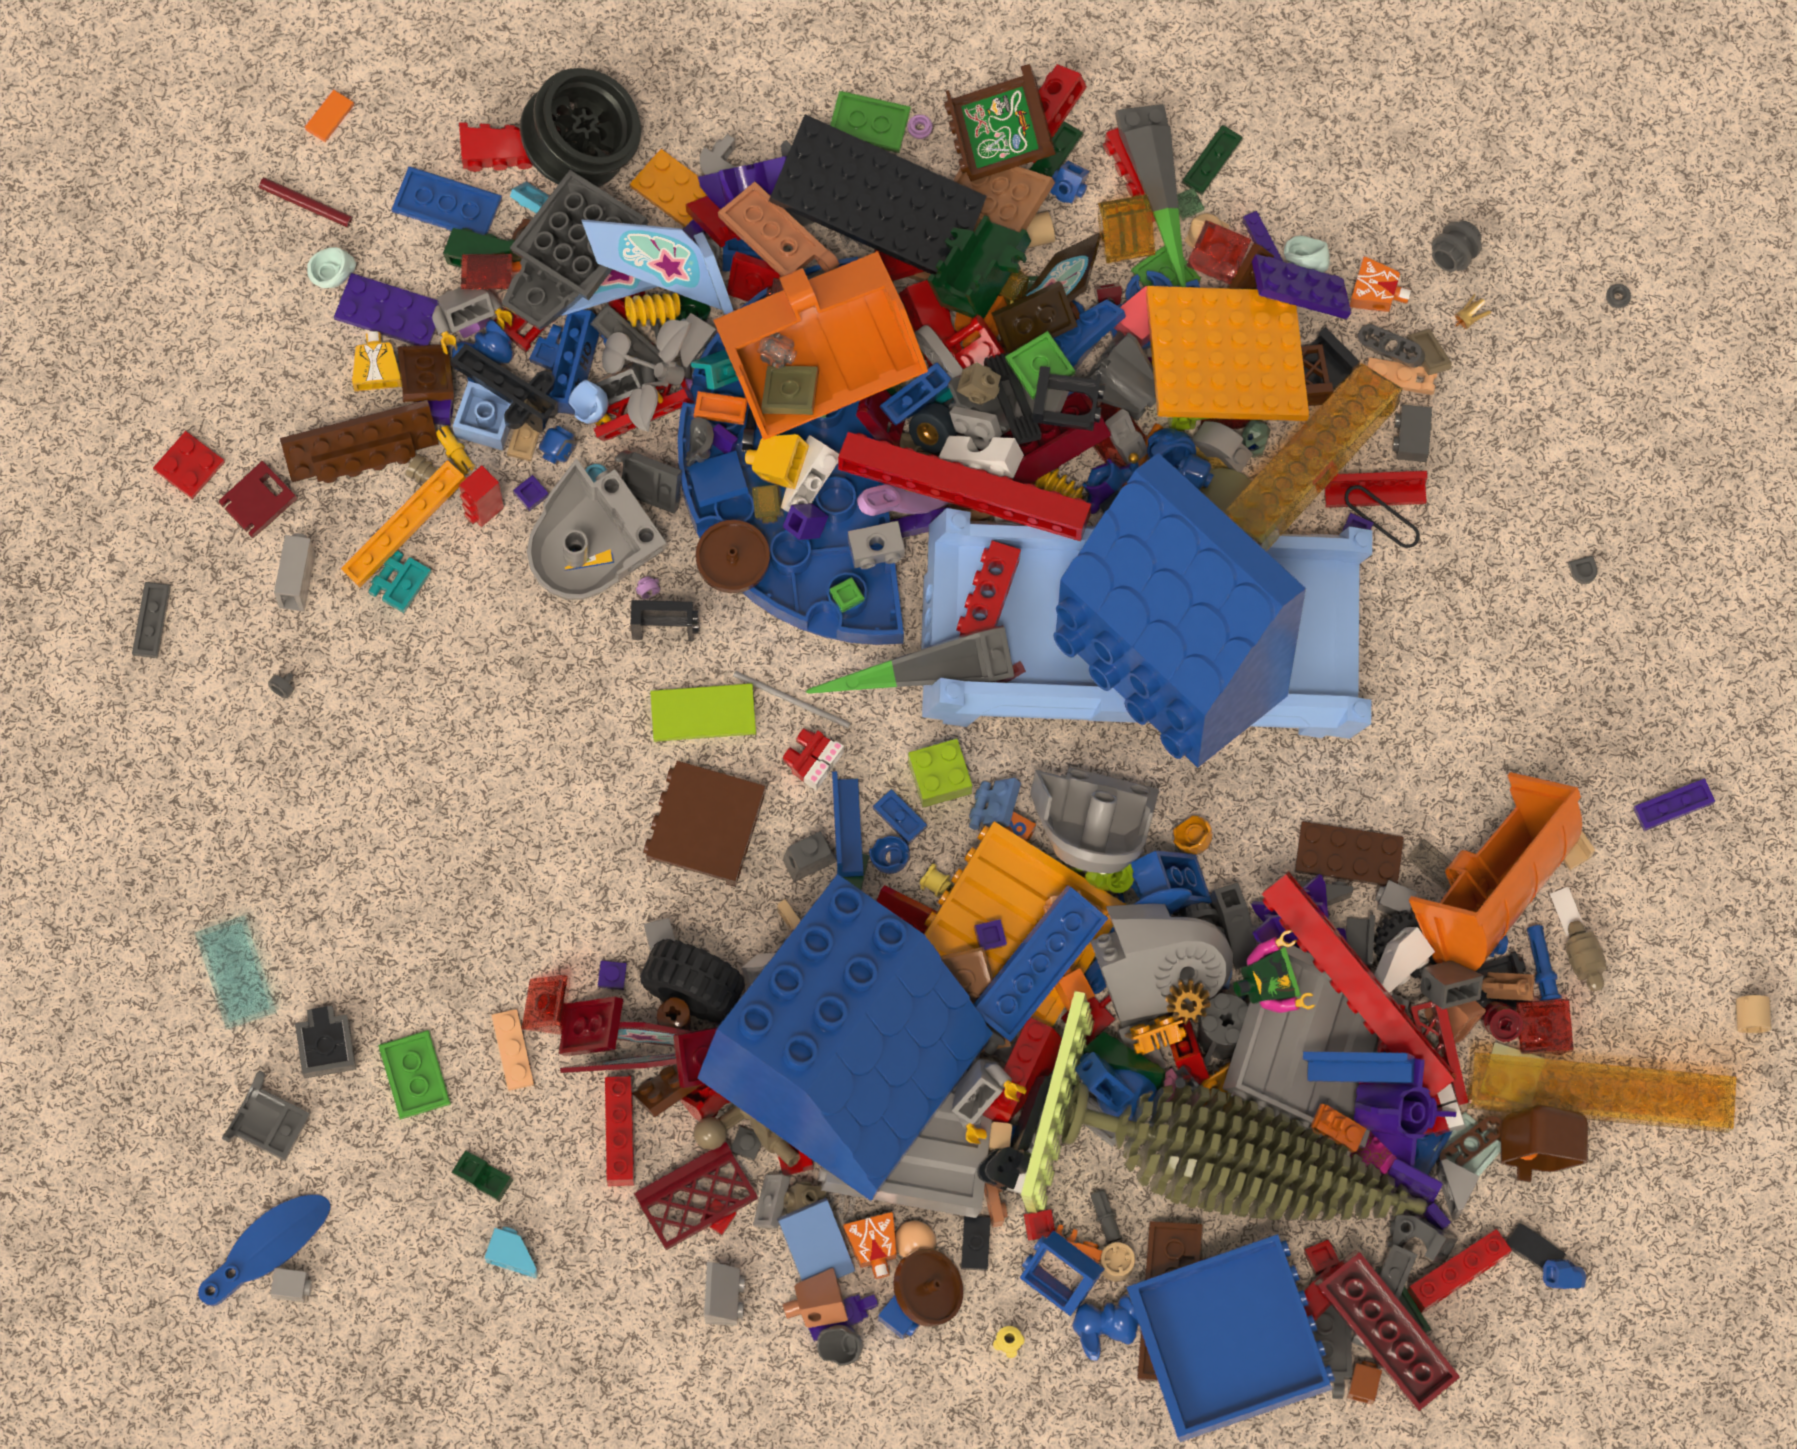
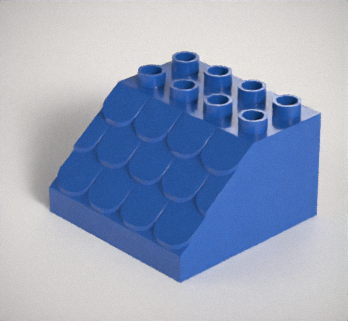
(1180, 614)
(848, 1038)

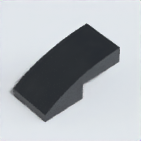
(1532, 1246)

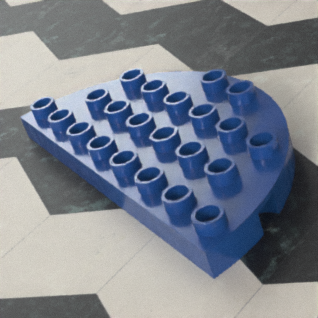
(804, 569)

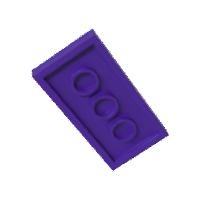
(1301, 286)
(387, 310)

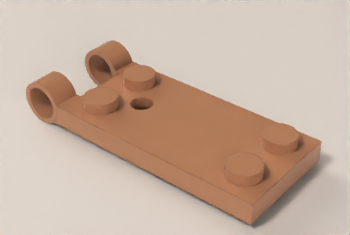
(770, 229)

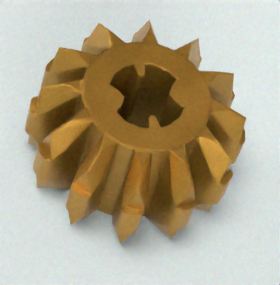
(1181, 1008)

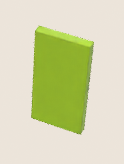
(703, 712)

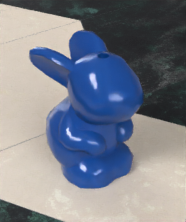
(492, 344)
(1115, 1321)

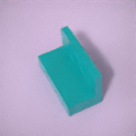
(717, 369)

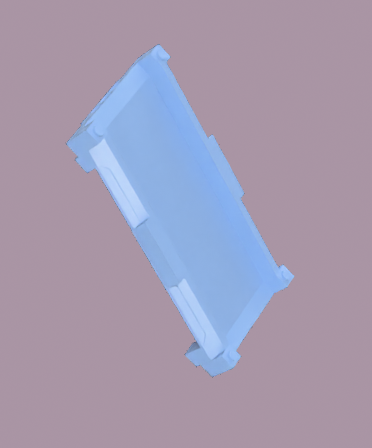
(1055, 686)

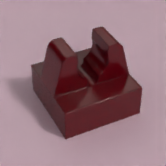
(1106, 291)

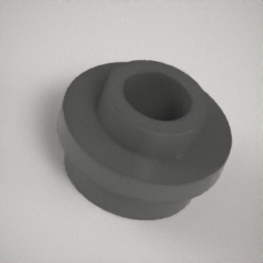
(1621, 289)

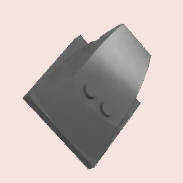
(557, 253)

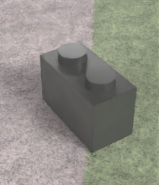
(1413, 433)

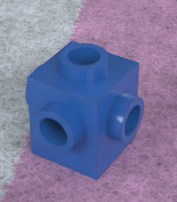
(1069, 182)

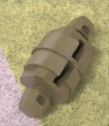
(1585, 956)

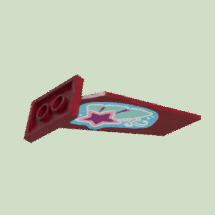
(596, 1027)
(689, 1056)

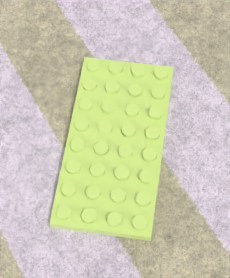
(1064, 1076)

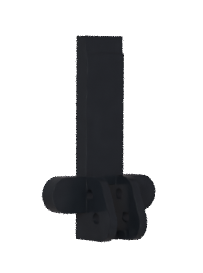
(510, 388)
(1004, 1165)

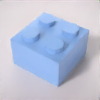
(481, 417)

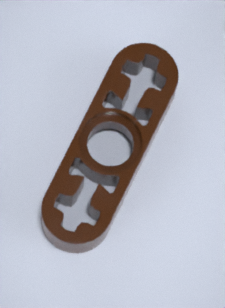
(1482, 1127)

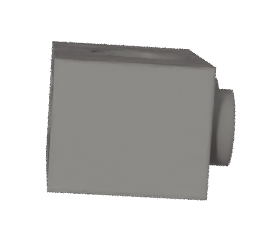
(885, 534)

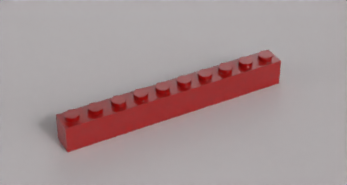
(964, 486)
(1354, 979)

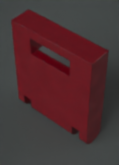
(876, 420)
(254, 503)

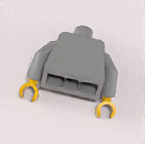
(463, 308)
(977, 1092)

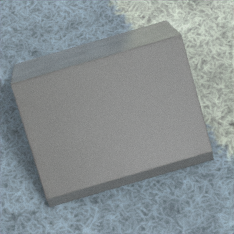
(1456, 1186)

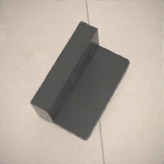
(1361, 937)

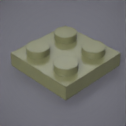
(790, 390)

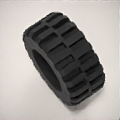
(694, 976)

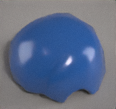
(898, 857)

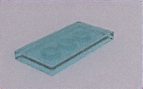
(235, 972)

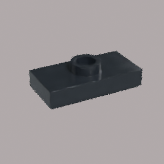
(975, 1243)

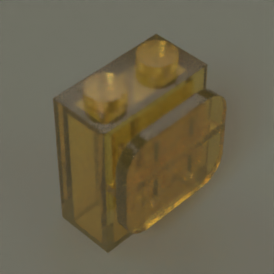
(1126, 228)

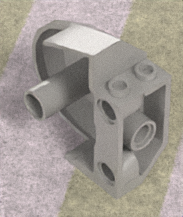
(594, 520)
(1094, 818)
(1153, 954)

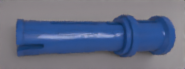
(1545, 976)

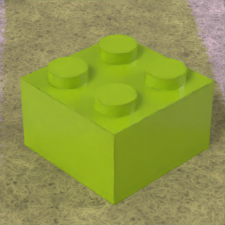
(939, 773)

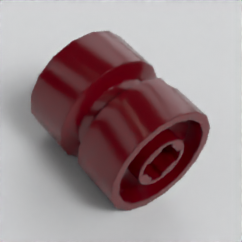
(1497, 1018)

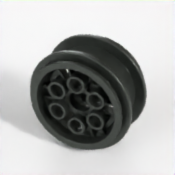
(595, 100)

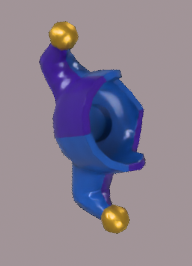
(1107, 479)

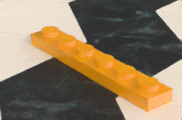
(403, 523)

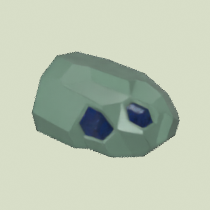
(1256, 437)

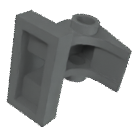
(1438, 1243)

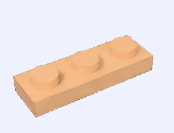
(512, 1049)

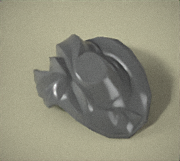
(700, 441)

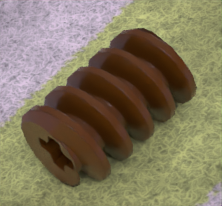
(674, 1009)

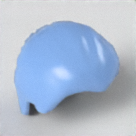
(589, 402)

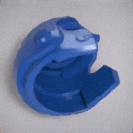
(1171, 445)

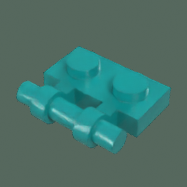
(405, 585)

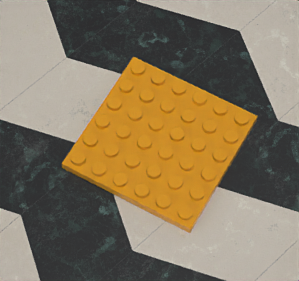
(1225, 354)

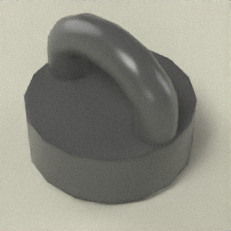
(281, 685)

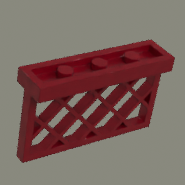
(689, 1175)

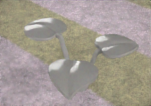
(644, 401)

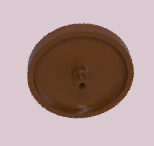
(732, 556)
(928, 1287)

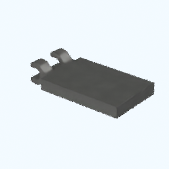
(1337, 1344)

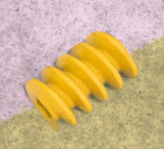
(652, 308)
(1051, 482)

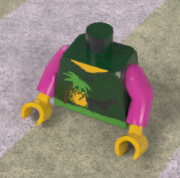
(1270, 978)

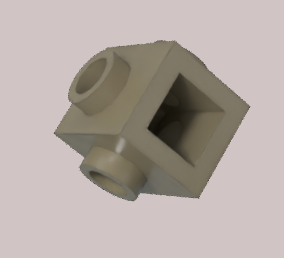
(979, 383)
(802, 1195)

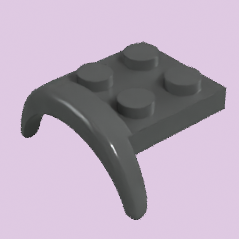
(651, 480)
(267, 1121)

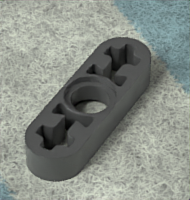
(1397, 354)

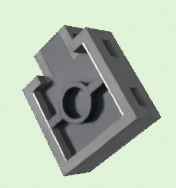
(325, 1043)

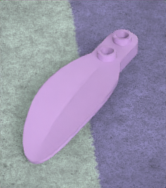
(891, 498)

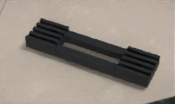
(1023, 428)

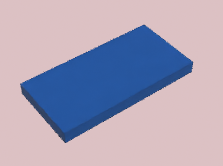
(445, 202)

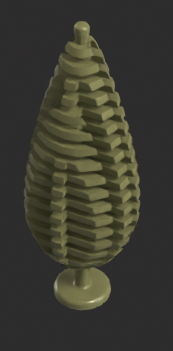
(1229, 1152)

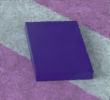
(1417, 1182)

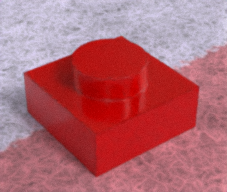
(1039, 1224)
(722, 1225)
(1321, 1256)

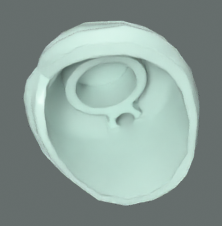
(1307, 253)
(330, 267)

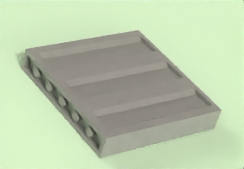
(1271, 1047)
(937, 1169)

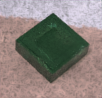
(1189, 204)

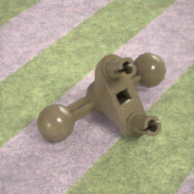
(712, 1132)

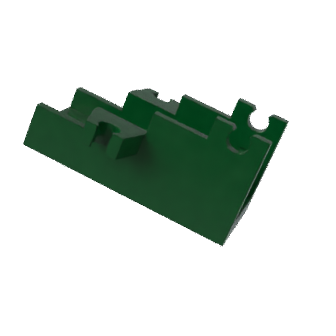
(978, 267)

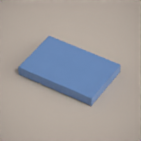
(815, 1241)

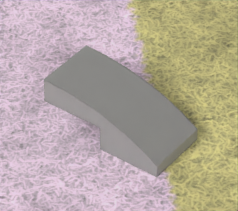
(1125, 436)

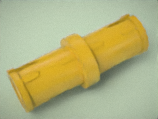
(455, 450)

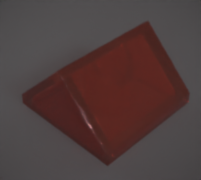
(486, 271)
(546, 1004)

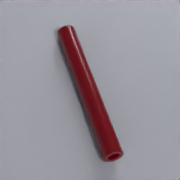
(305, 202)

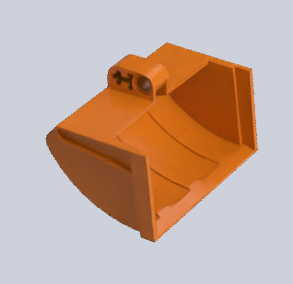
(841, 323)
(1504, 876)

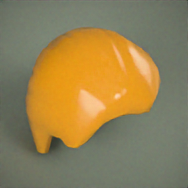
(1193, 835)

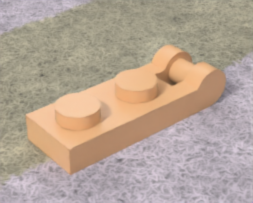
(1404, 375)

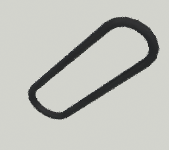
(1389, 509)

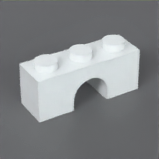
(999, 458)

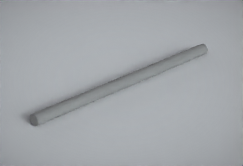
(793, 700)

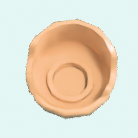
(913, 1237)

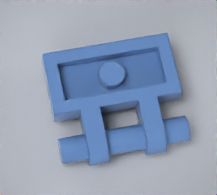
(1000, 800)

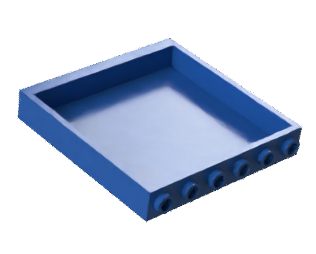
(1230, 1338)

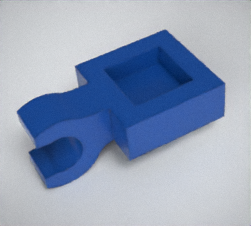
(546, 350)

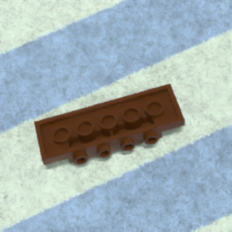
(360, 443)
(1169, 1249)

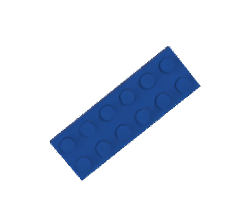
(1039, 963)

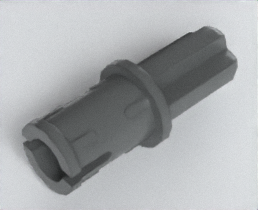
(1106, 1216)

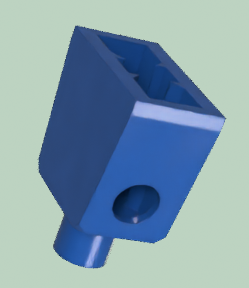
(1095, 1072)

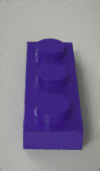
(1674, 804)

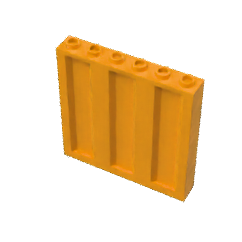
(1010, 884)

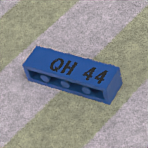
(573, 357)

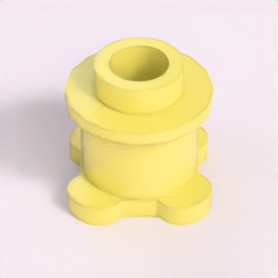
(935, 881)
(1009, 1348)

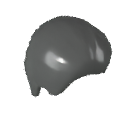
(839, 1344)

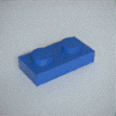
(899, 816)

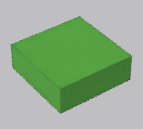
(846, 595)

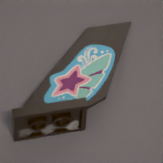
(1048, 299)

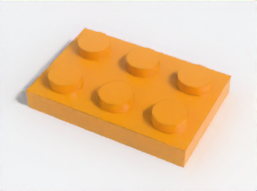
(668, 186)

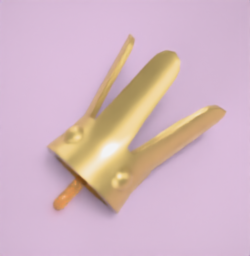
(1465, 317)

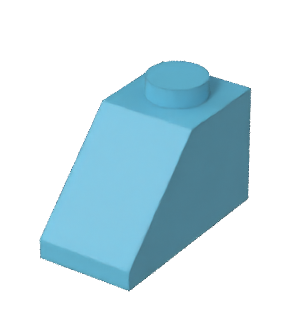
(509, 1252)

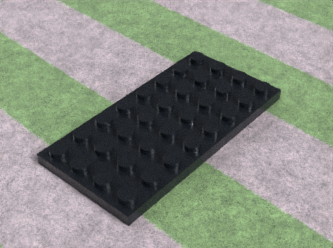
(873, 195)

